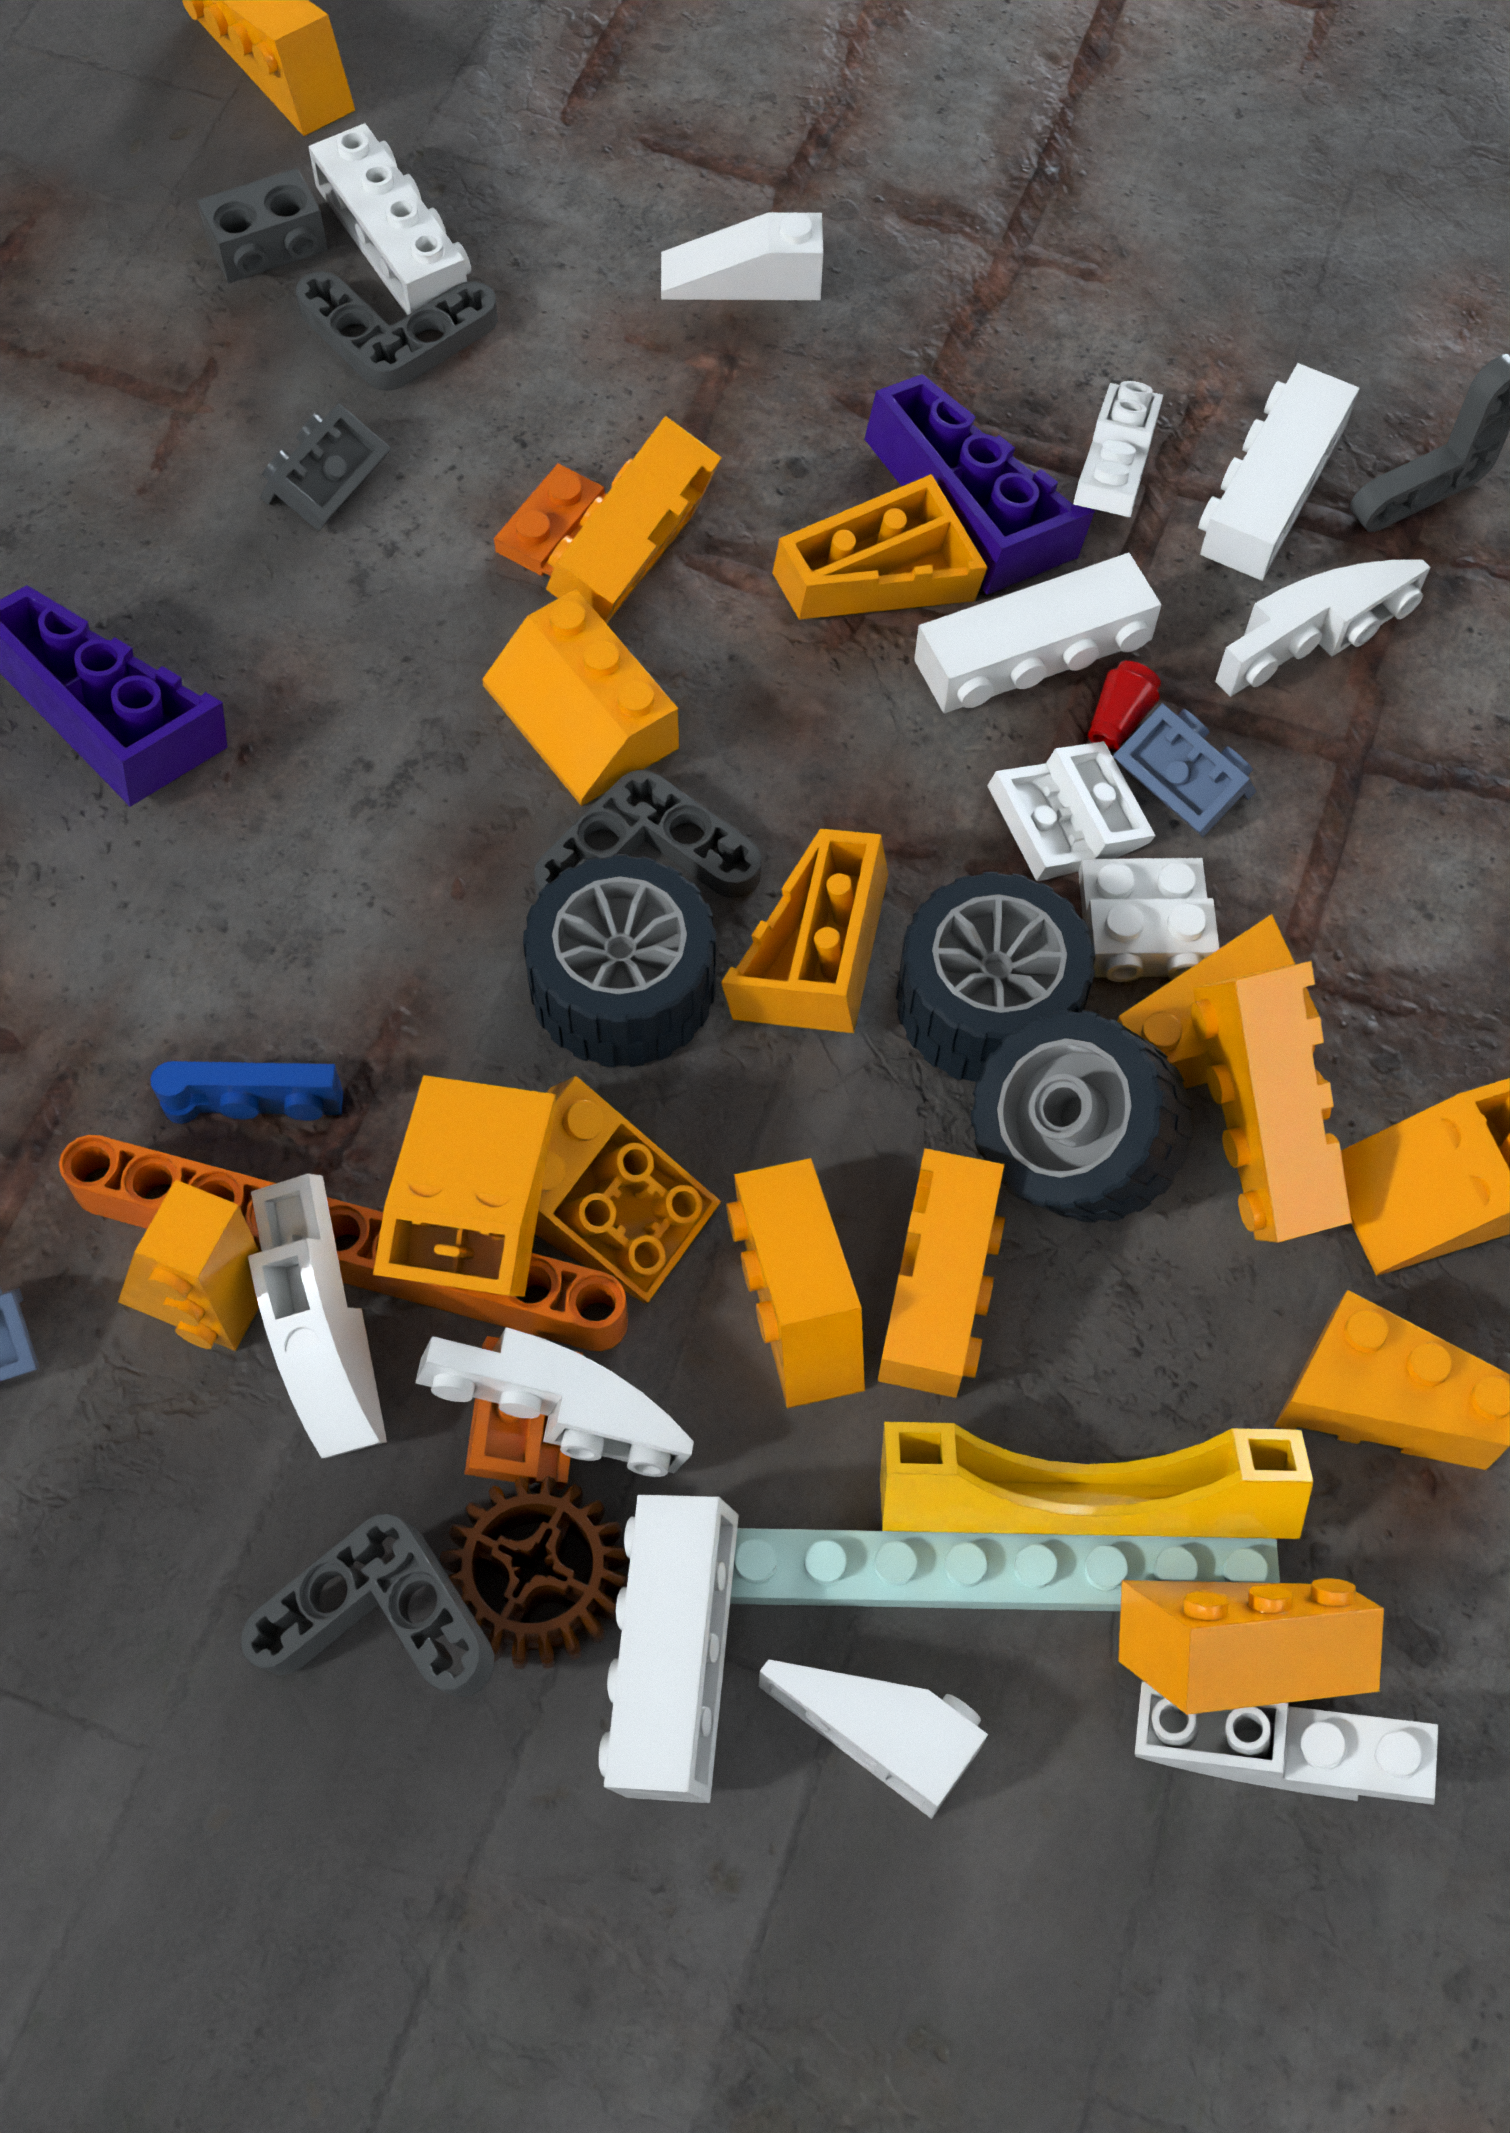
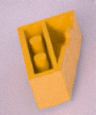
(881, 557)
(818, 941)
(1166, 1013)
(943, 1274)
(1400, 1388)

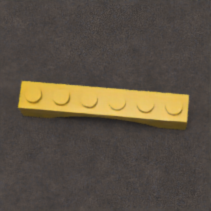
(1222, 1488)

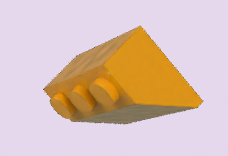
(582, 698)

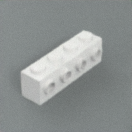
(387, 217)
(1277, 472)
(1036, 633)
(670, 1649)

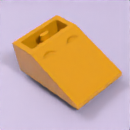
(1433, 1180)
(467, 1187)
(616, 1194)

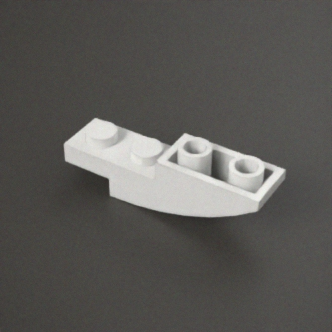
(1119, 448)
(1325, 610)
(306, 1316)
(585, 1403)
(1293, 1748)

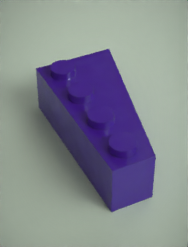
(1004, 507)
(107, 704)

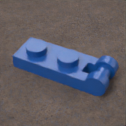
(247, 1089)

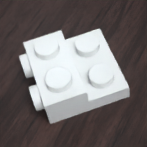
(1147, 916)

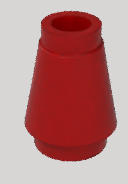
(1123, 703)

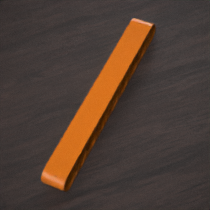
(557, 1317)

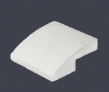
(1070, 810)

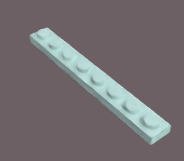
(979, 1567)

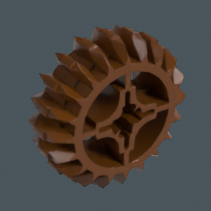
(561, 1587)

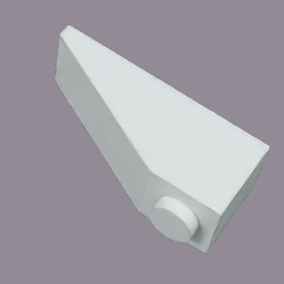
(754, 260)
(889, 1728)

